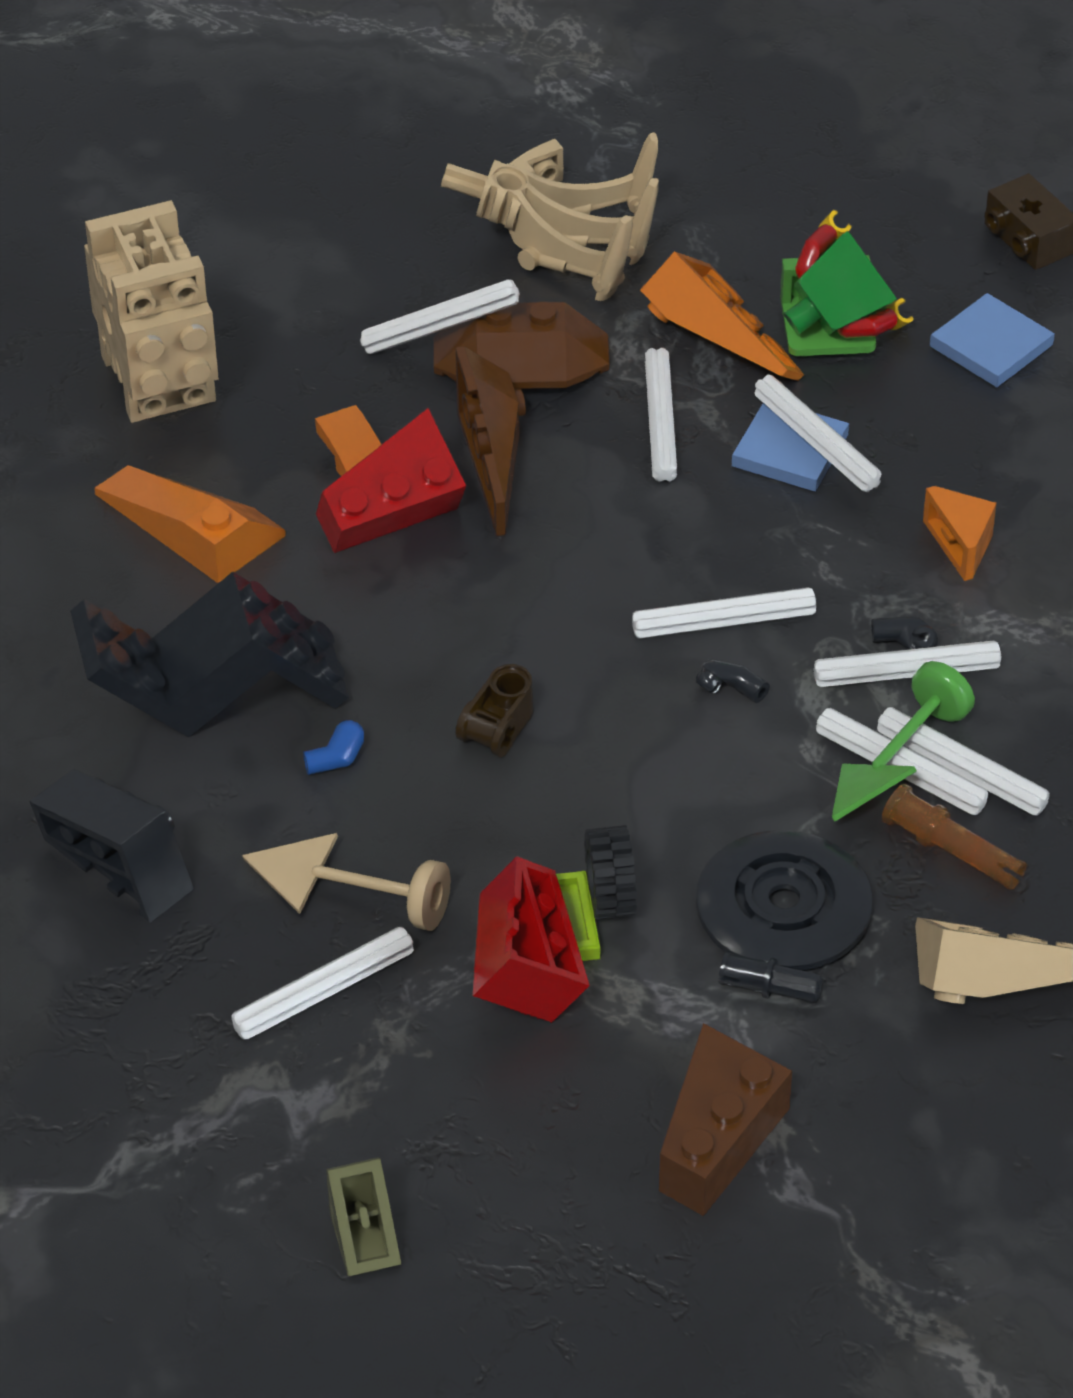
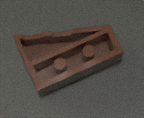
(720, 1118)

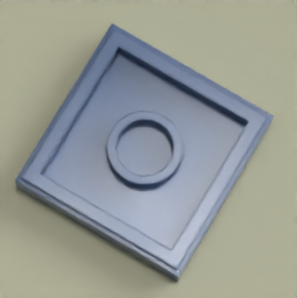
(992, 340)
(781, 453)

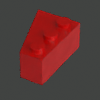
(392, 487)
(527, 943)

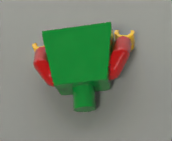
(841, 287)

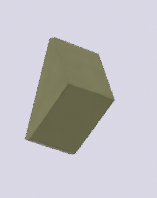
(362, 1216)

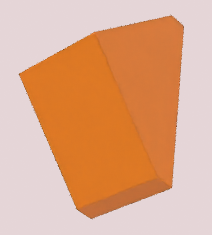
(960, 526)

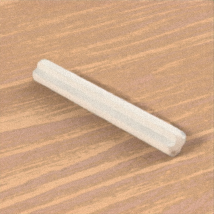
(440, 316)
(660, 415)
(818, 433)
(724, 612)
(904, 663)
(967, 763)
(929, 774)
(322, 983)

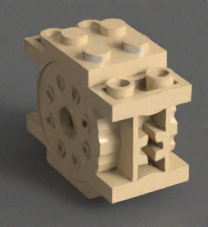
(151, 310)

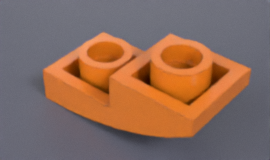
(347, 437)

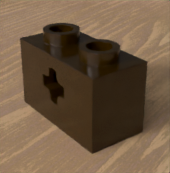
(1030, 221)

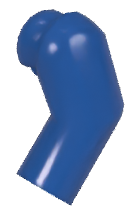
(339, 752)

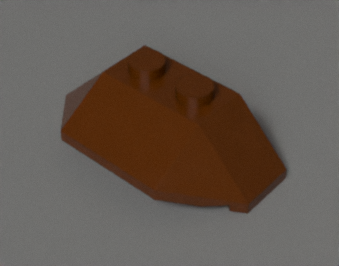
(532, 341)

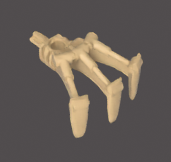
(554, 220)

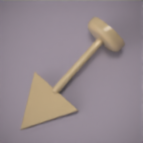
(297, 866)

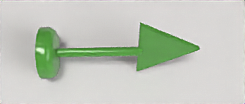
(940, 693)

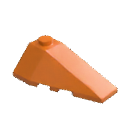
(706, 304)
(195, 524)

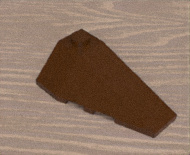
(490, 423)

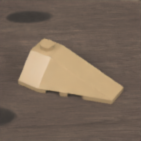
(979, 963)

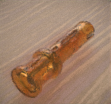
(934, 826)

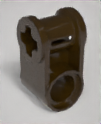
(498, 709)

